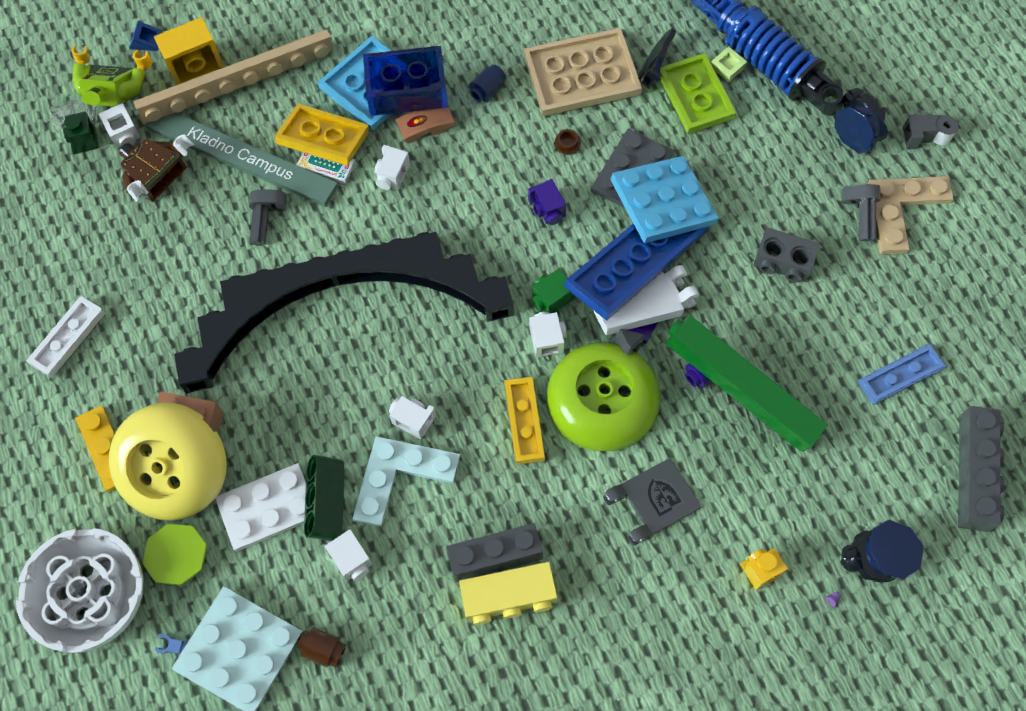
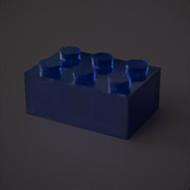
(405, 80)

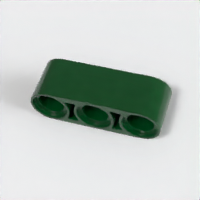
(324, 498)

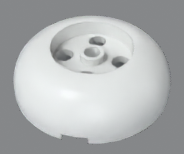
(59, 566)

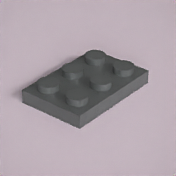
(631, 152)

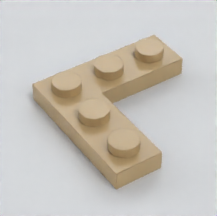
(901, 192)

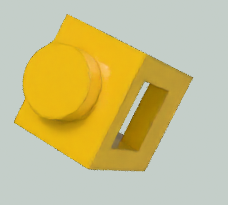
(763, 567)

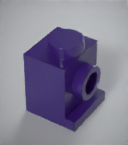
(547, 202)

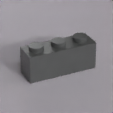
(495, 552)

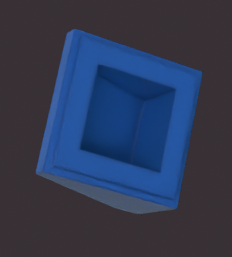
(144, 37)

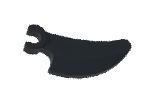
(651, 68)

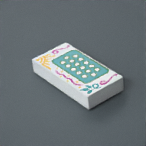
(326, 168)

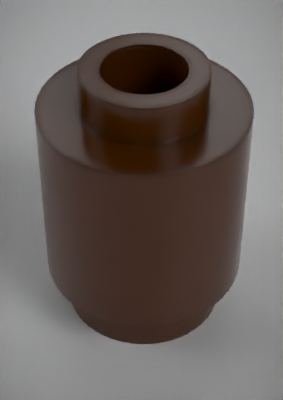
(321, 647)

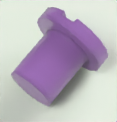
(833, 598)

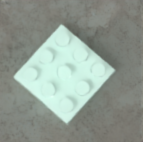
(237, 650)

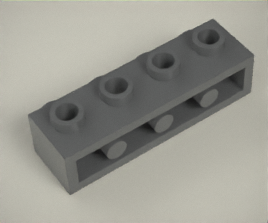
(980, 469)

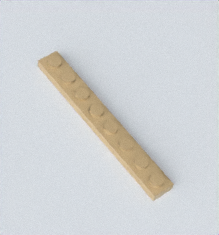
(233, 77)

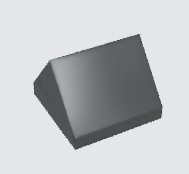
(629, 341)

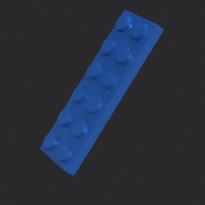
(626, 268)

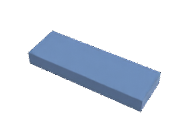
(901, 374)

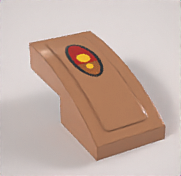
(419, 123)

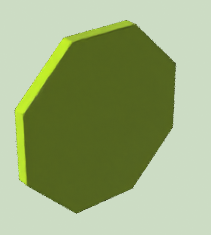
(174, 554)

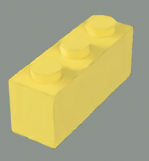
(508, 593)

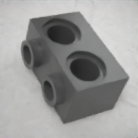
(787, 250)

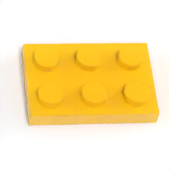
(322, 134)

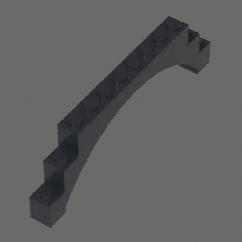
(259, 295)

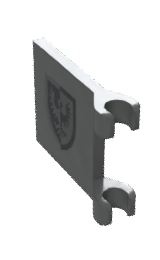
(658, 498)

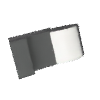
(929, 129)

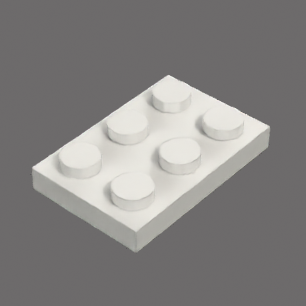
(264, 507)

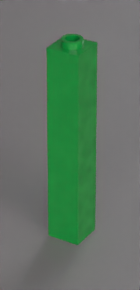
(745, 383)

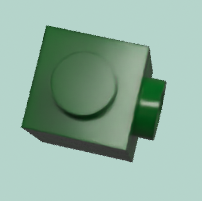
(549, 292)

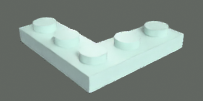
(392, 457)

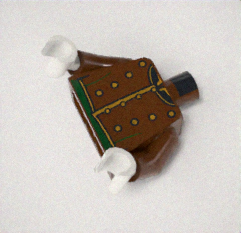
(152, 166)

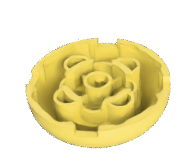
(196, 461)

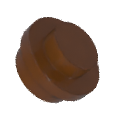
(567, 142)

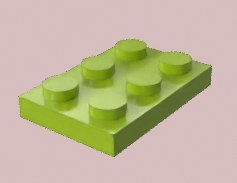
(696, 93)

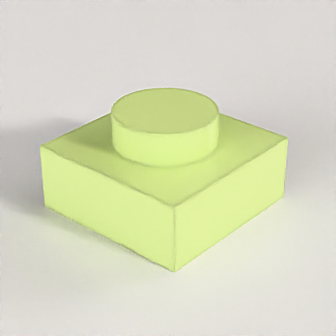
(728, 64)

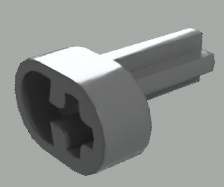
(866, 196)
(261, 203)

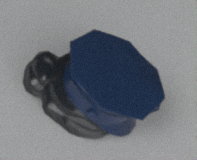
(861, 121)
(884, 553)

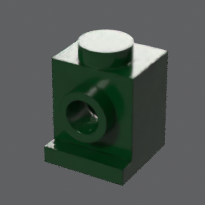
(80, 133)

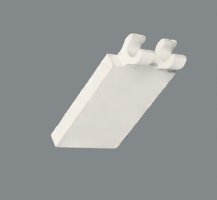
(654, 303)

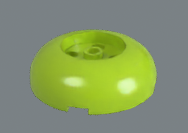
(578, 415)

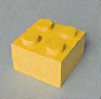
(189, 51)

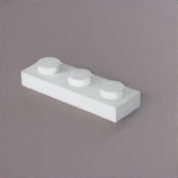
(66, 337)

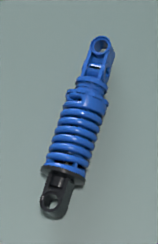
(773, 52)

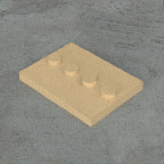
(582, 71)

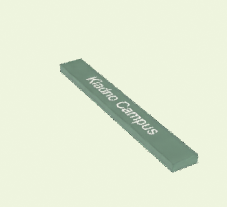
(247, 158)

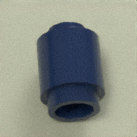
(487, 83)

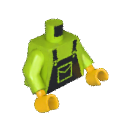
(107, 83)

